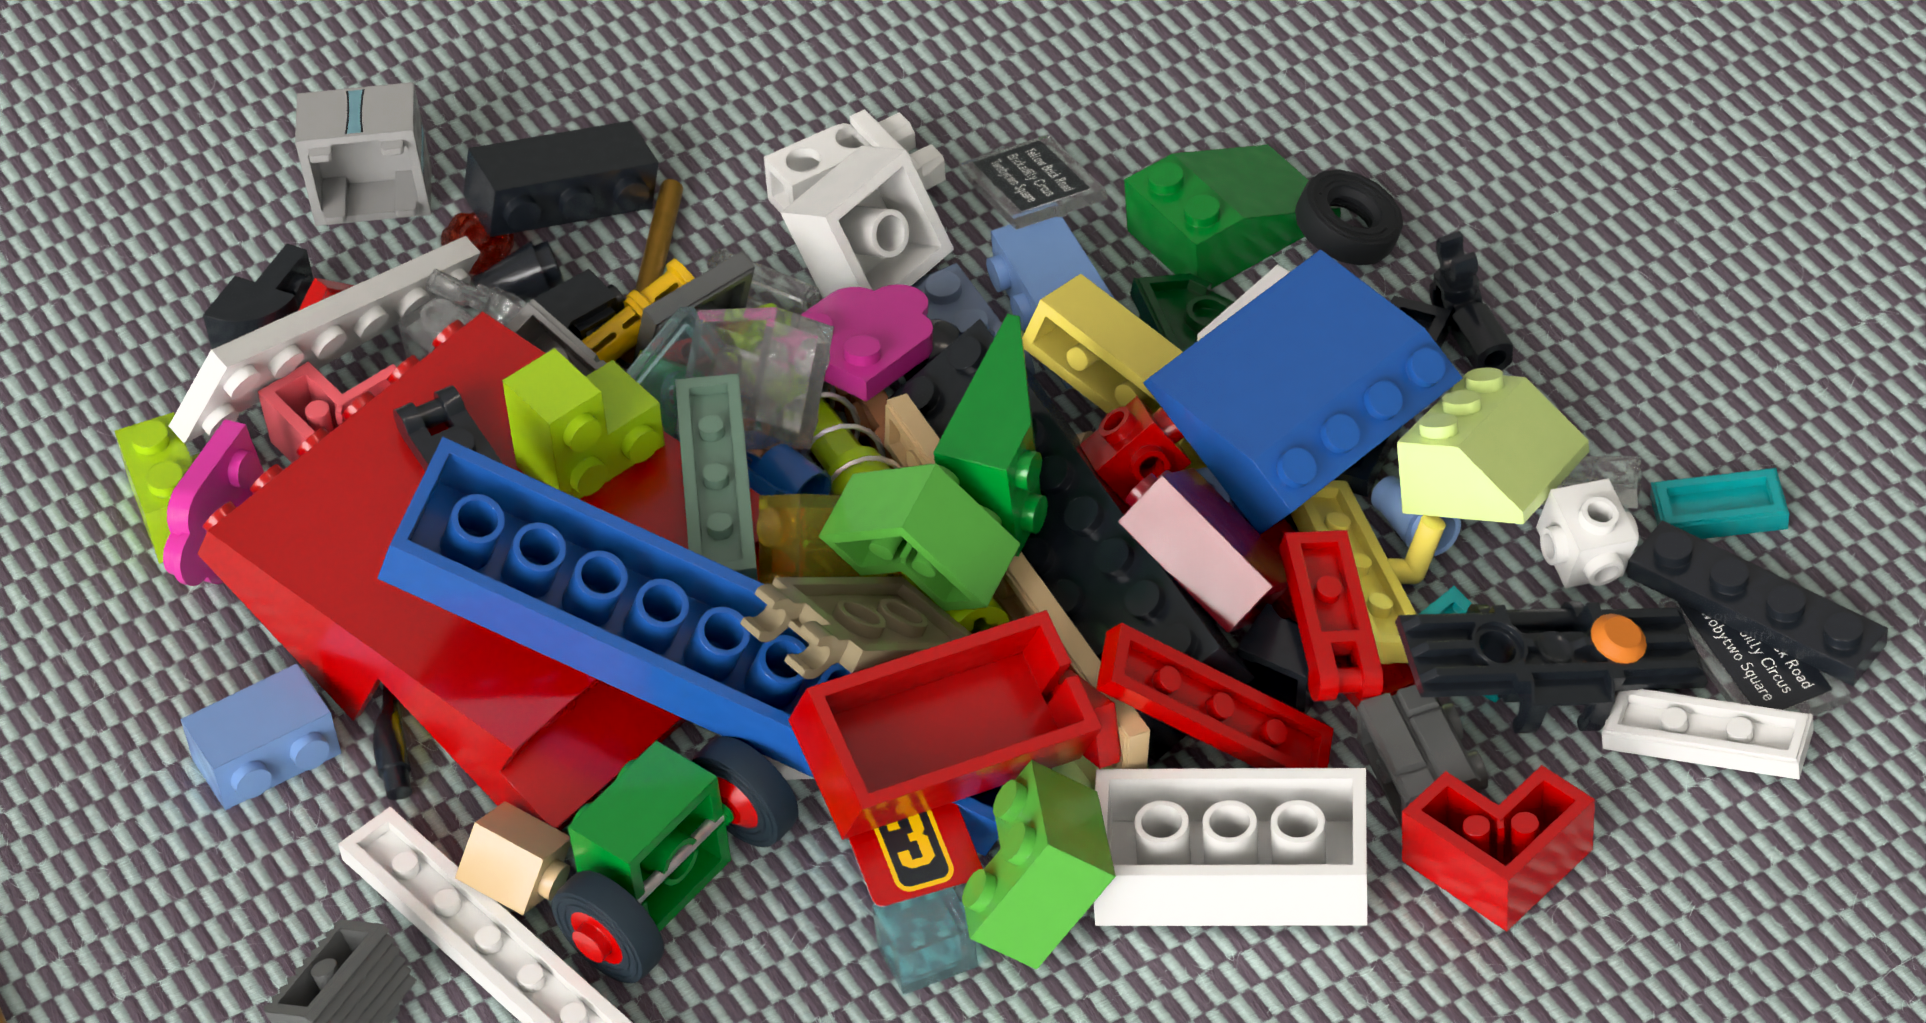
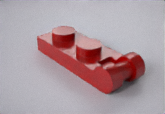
(1331, 614)

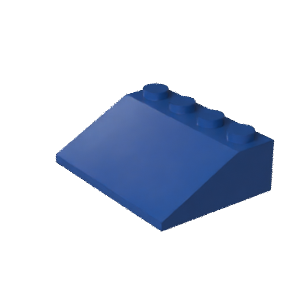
(1300, 386)

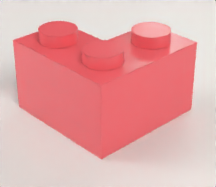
(308, 401)

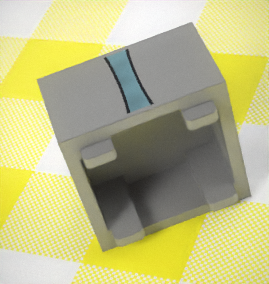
(363, 154)

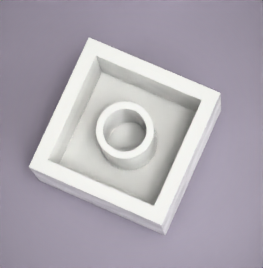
(868, 223)

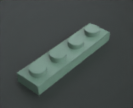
(716, 471)

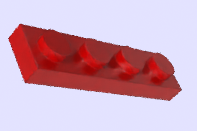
(1209, 703)

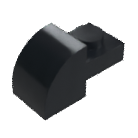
(251, 305)

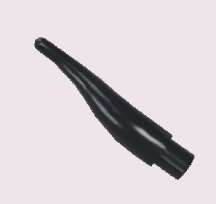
(391, 749)

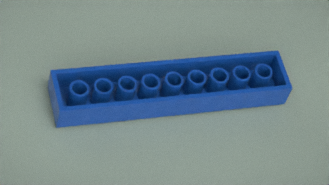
(609, 604)

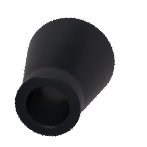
(524, 272)

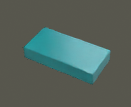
(1722, 503)

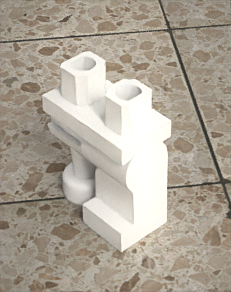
(804, 163)

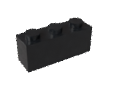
(560, 178)

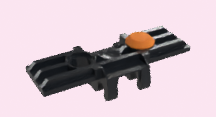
(1550, 656)

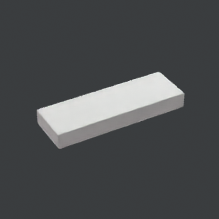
(1709, 732)

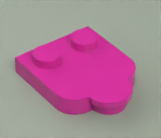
(874, 336)
(217, 476)

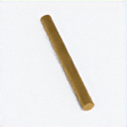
(658, 240)

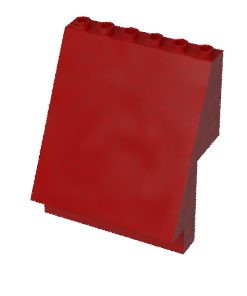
(310, 562)

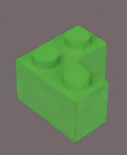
(924, 527)
(1047, 867)

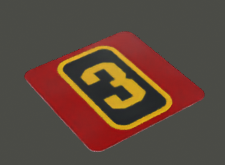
(916, 855)

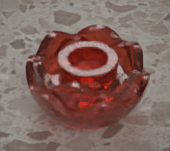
(491, 248)

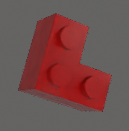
(1499, 854)

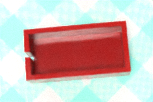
(942, 723)

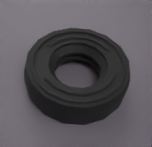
(1339, 238)

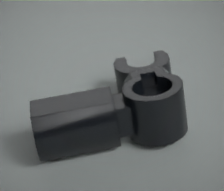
(1473, 322)

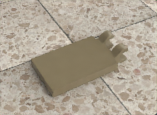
(850, 621)

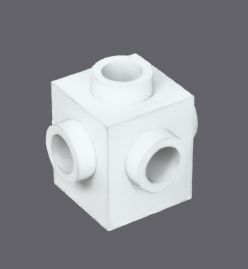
(1587, 533)

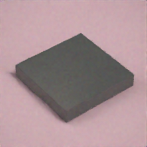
(718, 288)

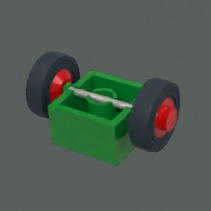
(659, 843)

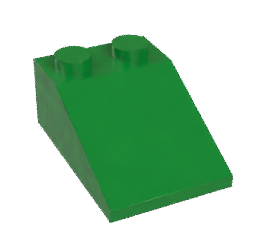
(1215, 209)
(994, 440)

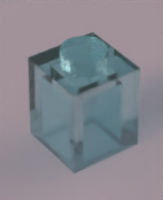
(925, 939)

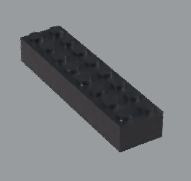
(1082, 548)

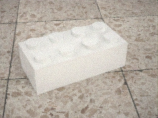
(1234, 846)

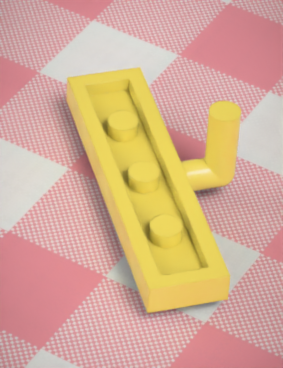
(1379, 576)

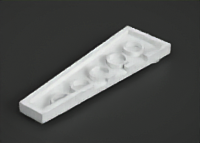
(313, 334)

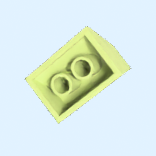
(1487, 451)

